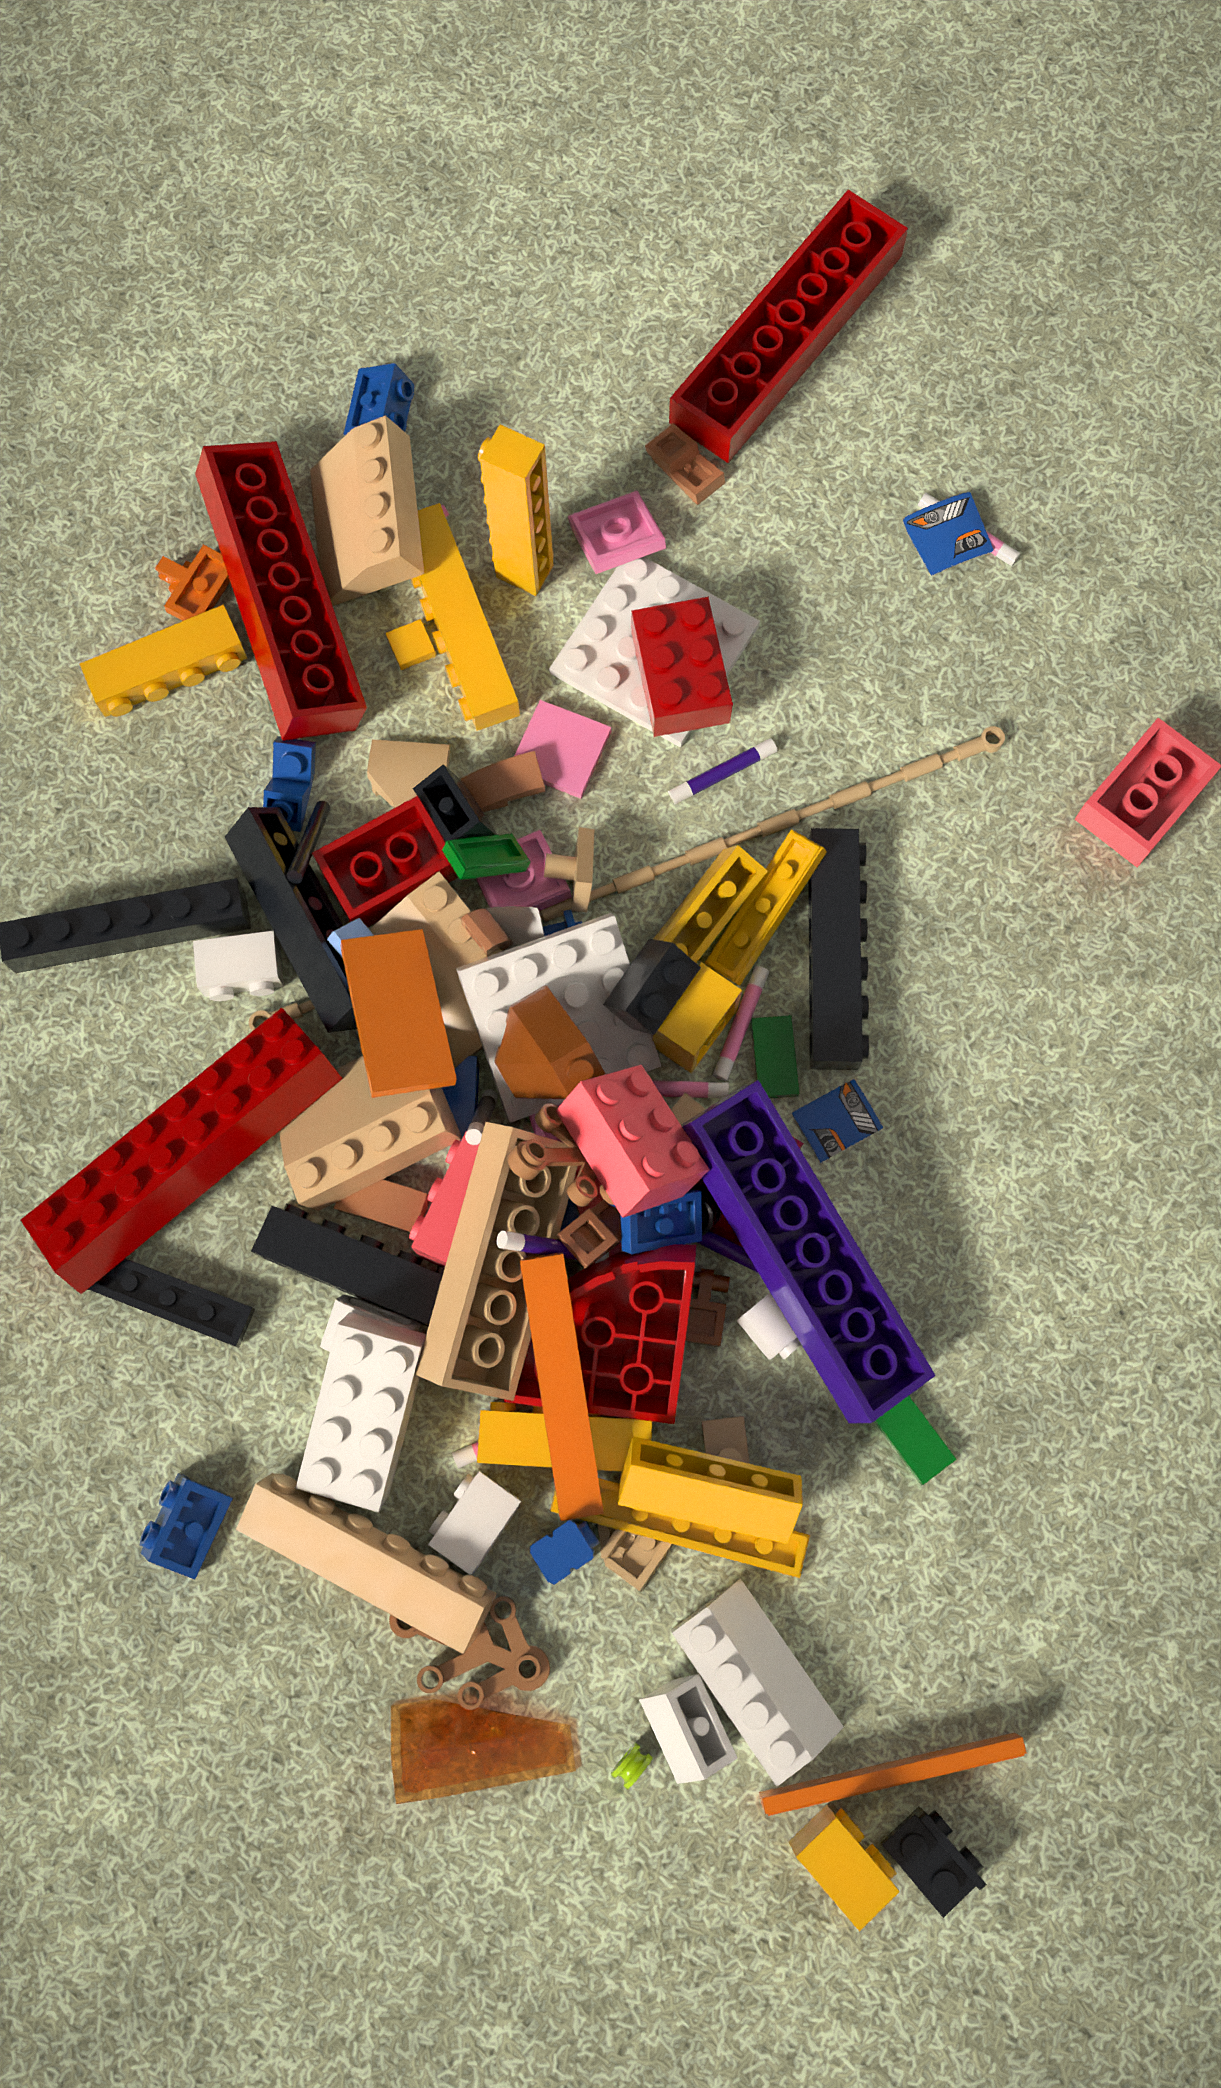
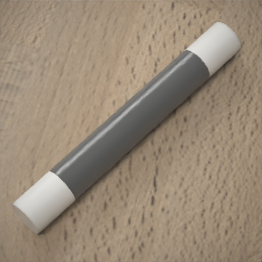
(482, 1114)

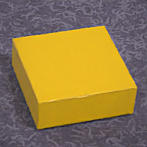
(410, 644)

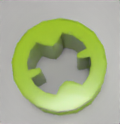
(631, 1765)

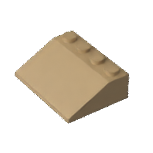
(366, 512)
(439, 913)
(357, 1139)

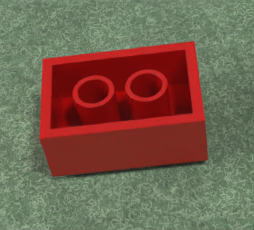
(681, 666)
(383, 861)

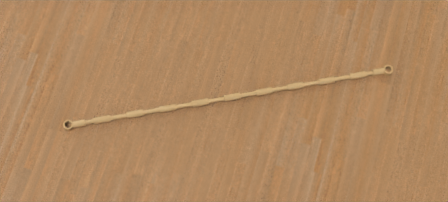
(763, 828)

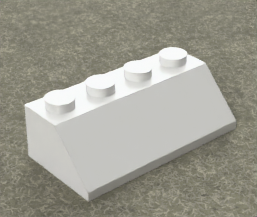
(758, 1681)

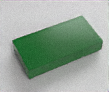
(486, 856)
(775, 1055)
(915, 1440)

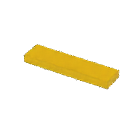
(765, 907)

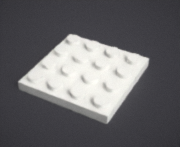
(601, 649)
(581, 971)

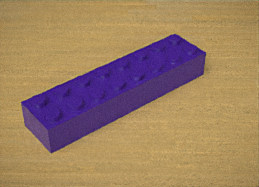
(806, 1255)

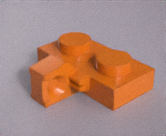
(194, 585)

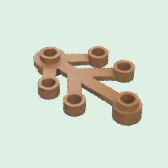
(532, 1157)
(485, 1651)

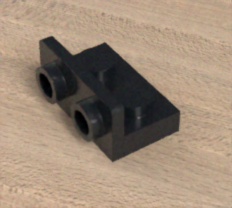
(933, 1861)

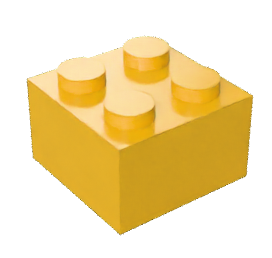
(697, 1018)
(841, 1865)

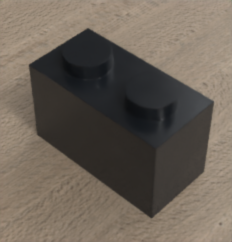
(452, 806)
(652, 986)

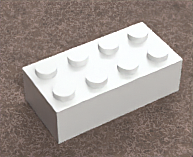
(362, 1412)

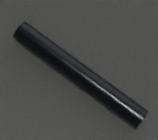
(308, 842)

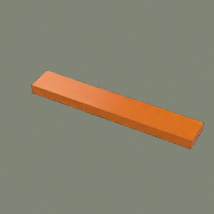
(561, 1386)
(892, 1773)

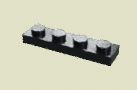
(176, 1301)

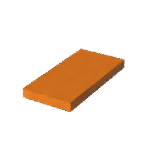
(397, 1013)

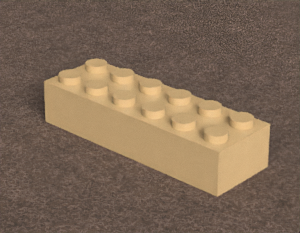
(481, 1311)

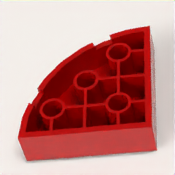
(628, 1333)

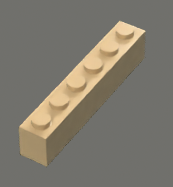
(367, 1561)

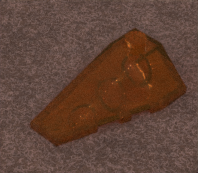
(456, 1750)

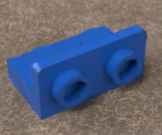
(379, 393)
(663, 1225)
(184, 1526)

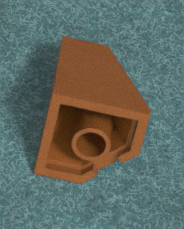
(544, 1049)

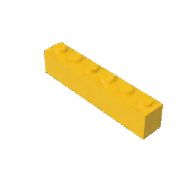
(517, 508)
(461, 626)

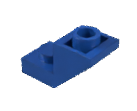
(291, 779)

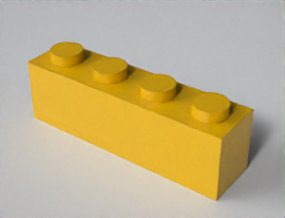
(163, 662)
(712, 902)
(522, 1440)
(710, 1490)

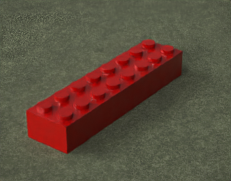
(787, 326)
(280, 590)
(179, 1151)

